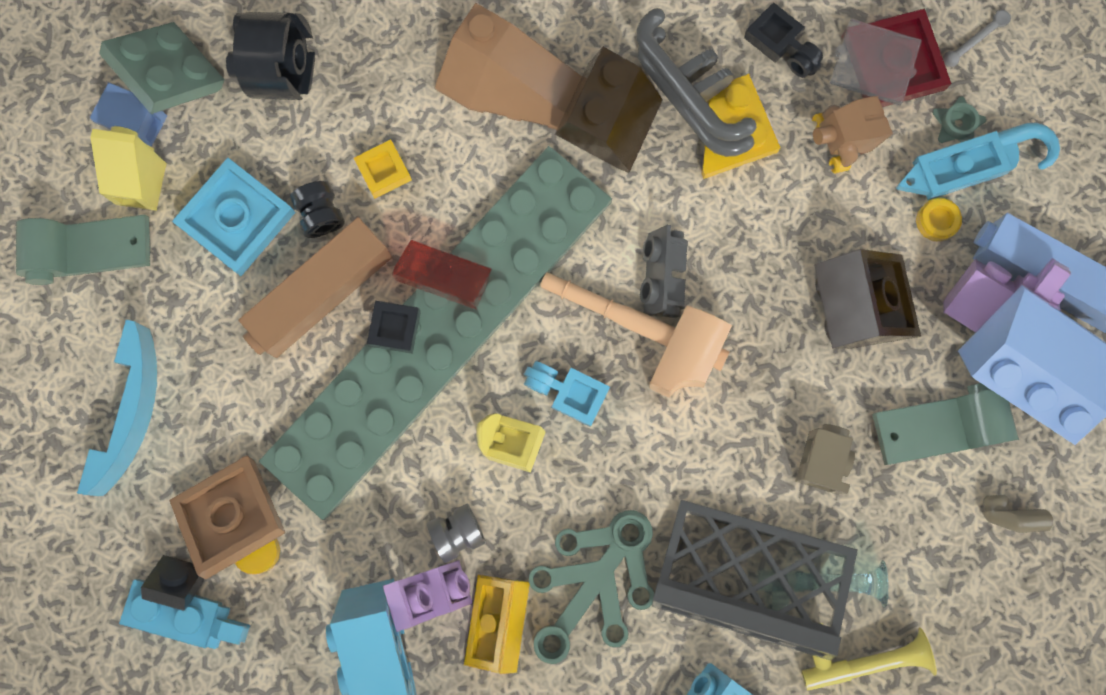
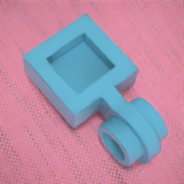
(576, 397)

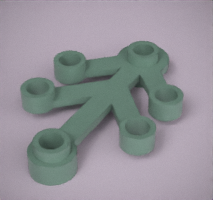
(597, 579)

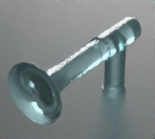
(870, 583)

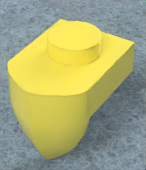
(509, 441)

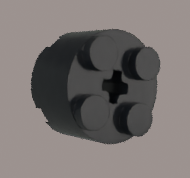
(271, 55)

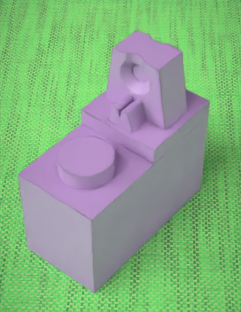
(989, 286)

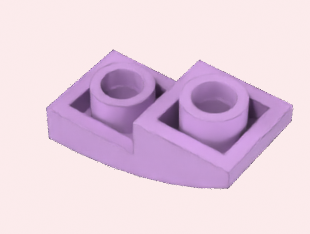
(427, 595)

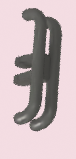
(691, 99)

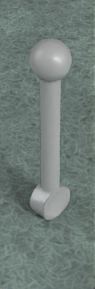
(1000, 20)

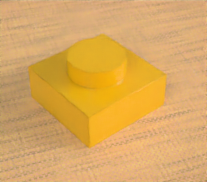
(382, 169)

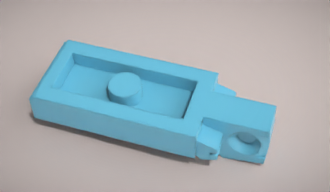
(201, 624)

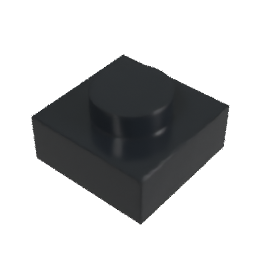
(393, 327)
(172, 583)

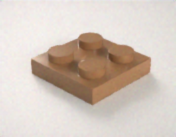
(226, 517)

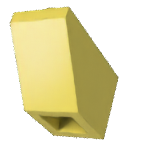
(127, 168)

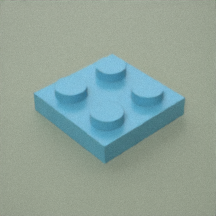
(234, 216)

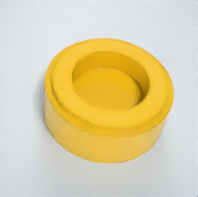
(939, 219)
(261, 559)

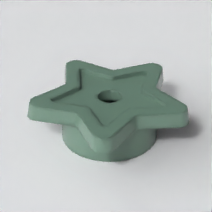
(959, 111)

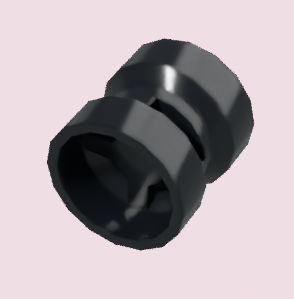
(317, 209)

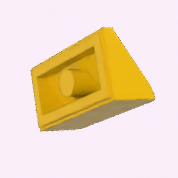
(496, 624)

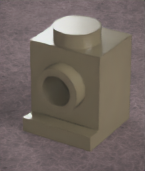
(827, 459)

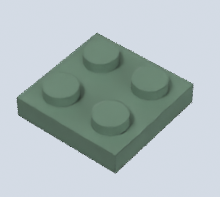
(161, 67)

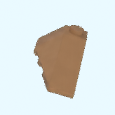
(505, 72)

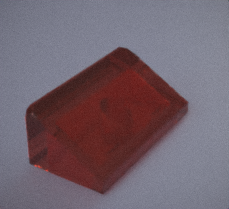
(442, 274)

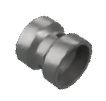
(455, 533)

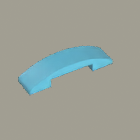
(136, 407)

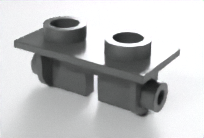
(664, 253)

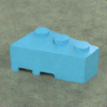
(368, 644)

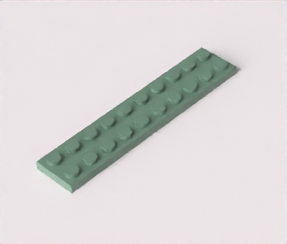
(389, 389)

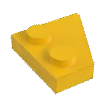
(731, 106)

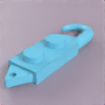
(976, 160)

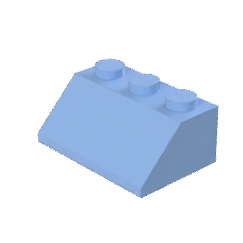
(1041, 364)

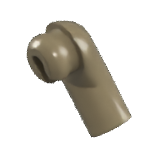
(1020, 521)

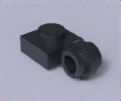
(778, 33)

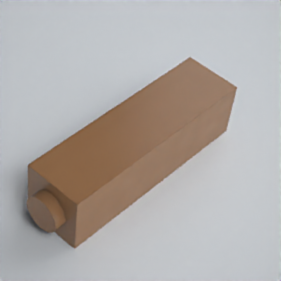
(314, 289)

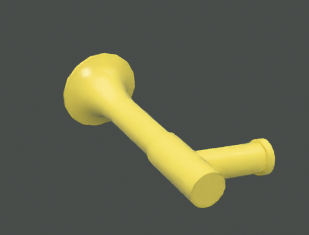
(826, 673)

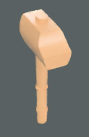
(692, 345)

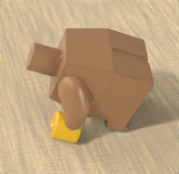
(851, 130)

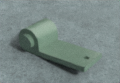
(58, 250)
(945, 426)

